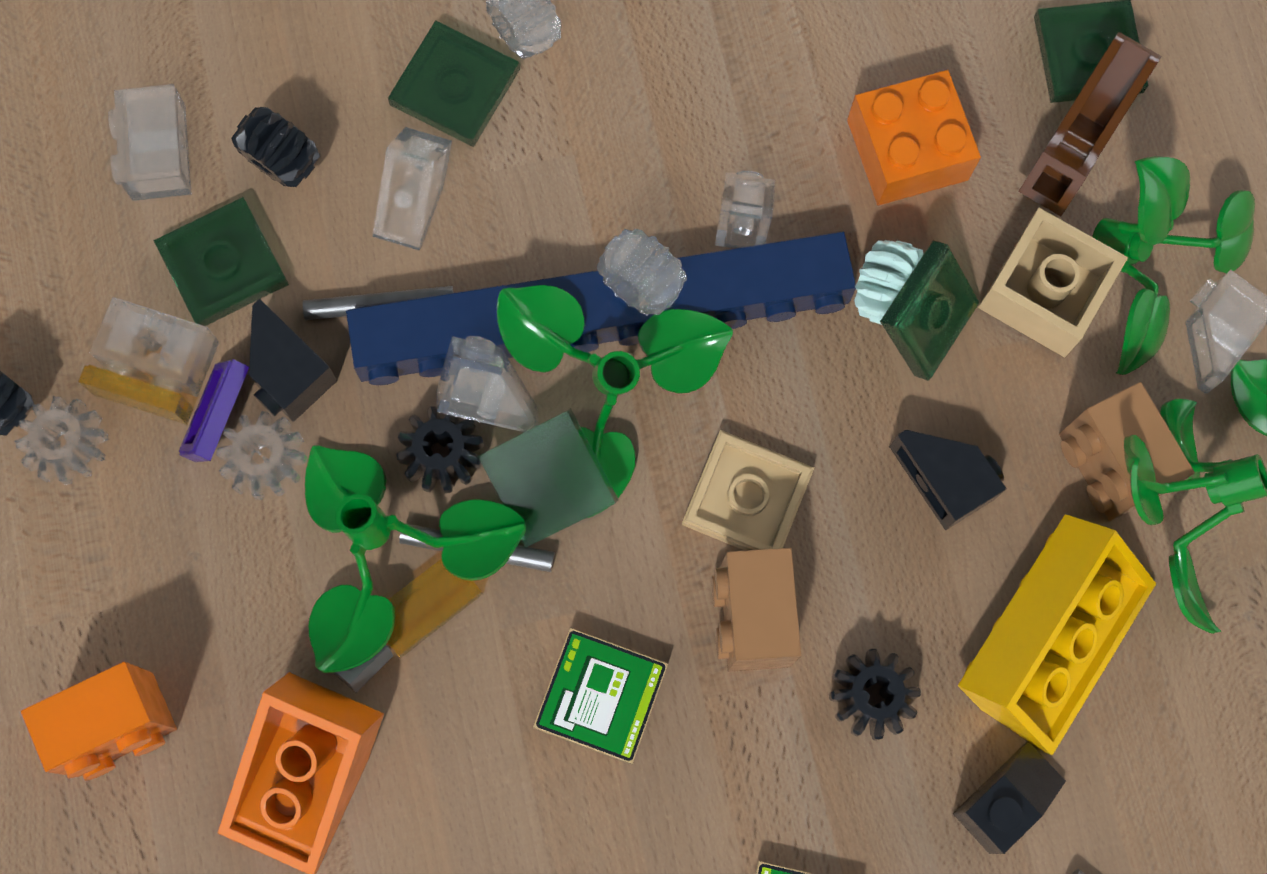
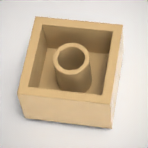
(1053, 282)

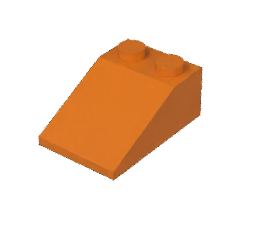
(299, 771)

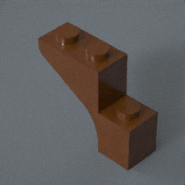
(1089, 124)

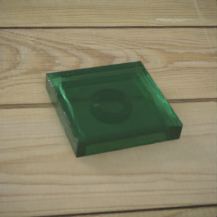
(1076, 39)
(454, 83)
(221, 262)
(930, 310)
(549, 476)

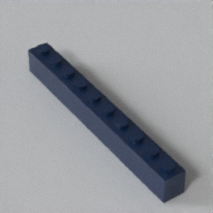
(725, 284)

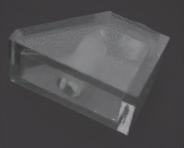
(411, 187)
(745, 210)
(1223, 326)
(484, 386)

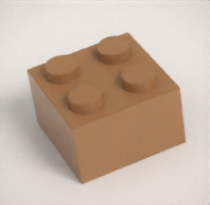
(1097, 448)
(758, 610)

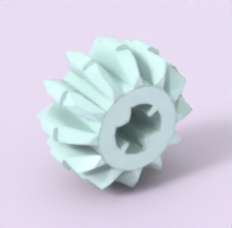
(883, 277)

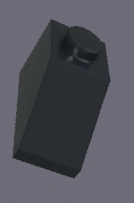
(284, 366)
(949, 474)
(1010, 800)

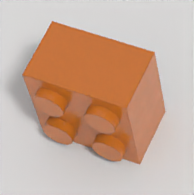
(913, 137)
(99, 721)

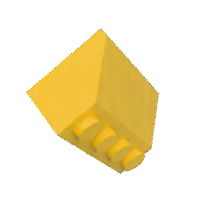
(1058, 632)

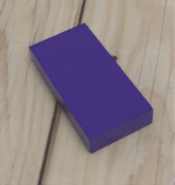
(213, 410)

